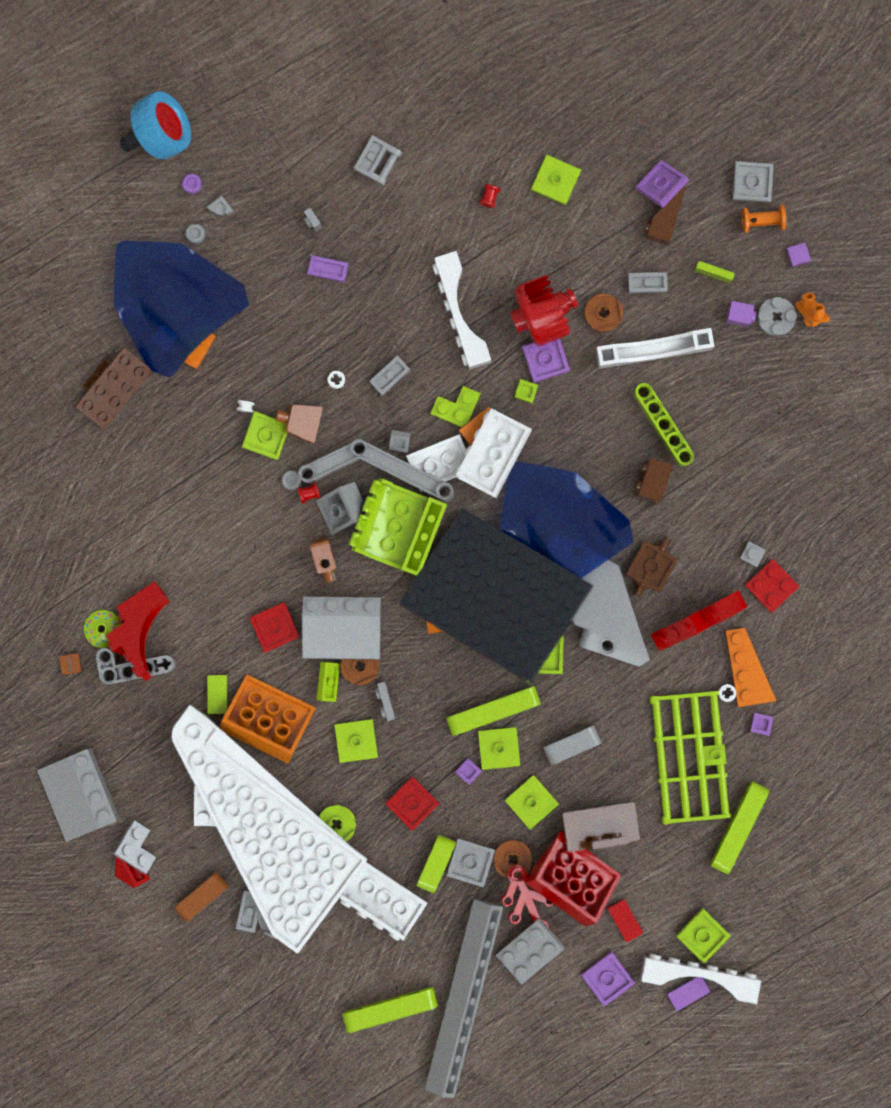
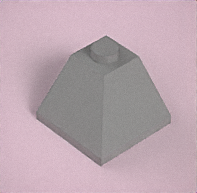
(340, 507)

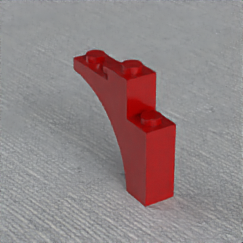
(137, 616)
(699, 621)

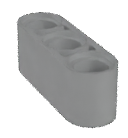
(572, 745)

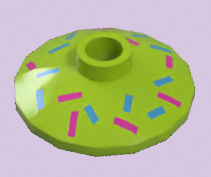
(92, 623)

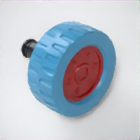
(158, 126)

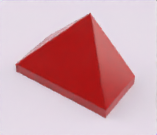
(129, 874)

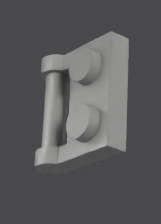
(372, 157)

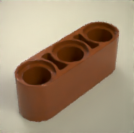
(201, 897)

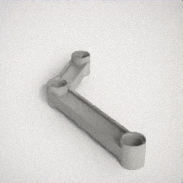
(380, 460)

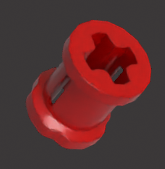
(489, 196)
(308, 493)

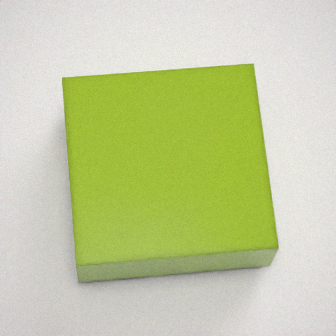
(526, 391)

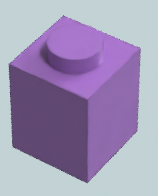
(740, 314)

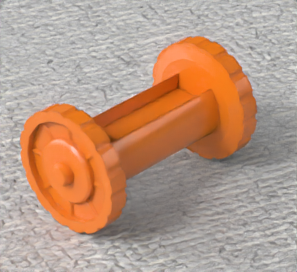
(764, 218)

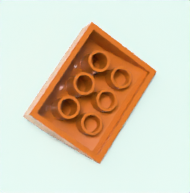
(267, 718)

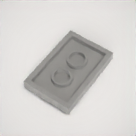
(530, 951)

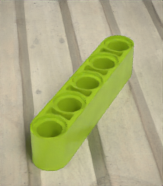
(672, 430)
(493, 711)
(739, 827)
(389, 1009)

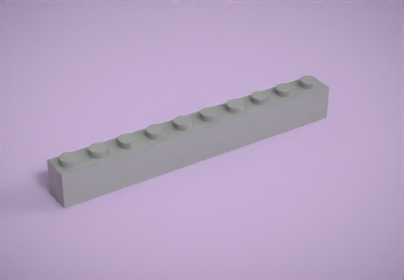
(463, 998)

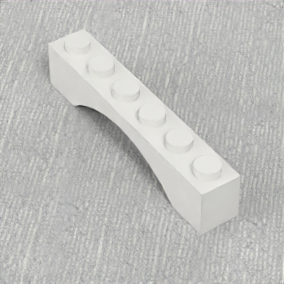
(474, 348)
(654, 349)
(660, 971)

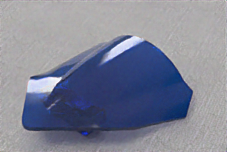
(171, 300)
(562, 518)

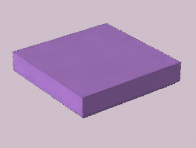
(662, 183)
(545, 360)
(607, 978)

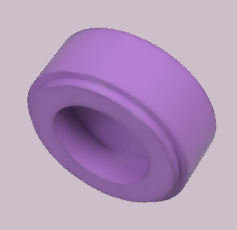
(192, 184)

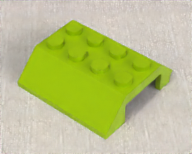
(397, 526)

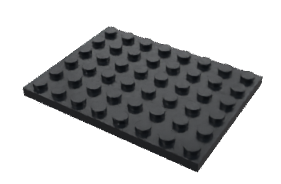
(496, 596)

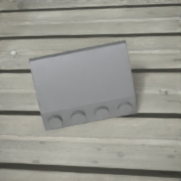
(341, 627)
(78, 794)

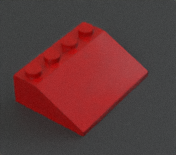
(573, 881)

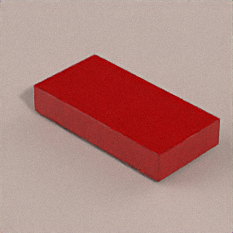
(625, 920)

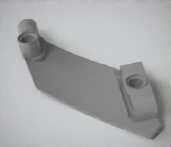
(610, 617)

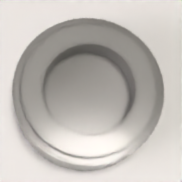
(195, 233)
(291, 480)

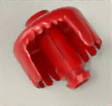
(542, 311)

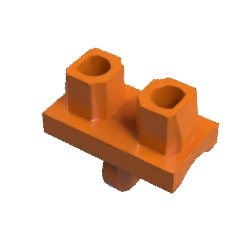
(811, 310)

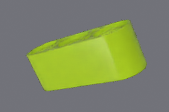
(436, 863)

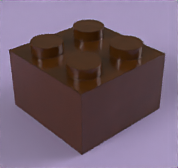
(654, 481)

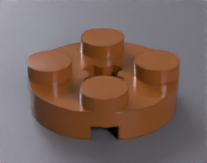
(612, 319)
(356, 676)
(512, 847)

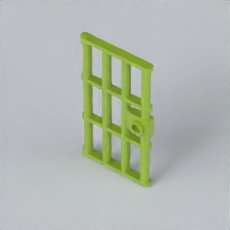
(705, 756)

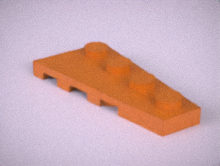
(746, 670)

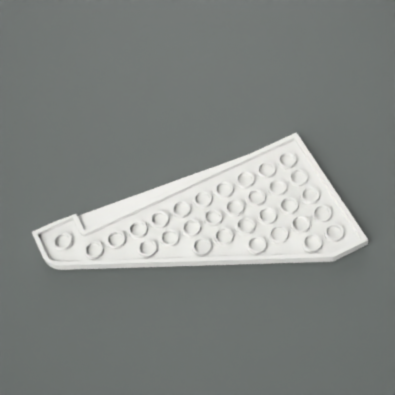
(279, 845)

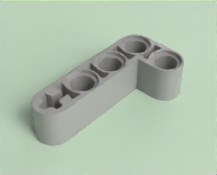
(119, 675)

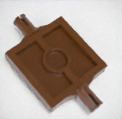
(652, 566)

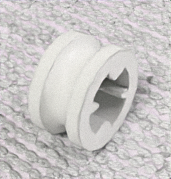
(340, 375)
(245, 406)
(730, 697)

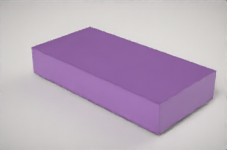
(328, 268)
(688, 992)

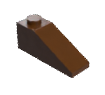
(663, 222)

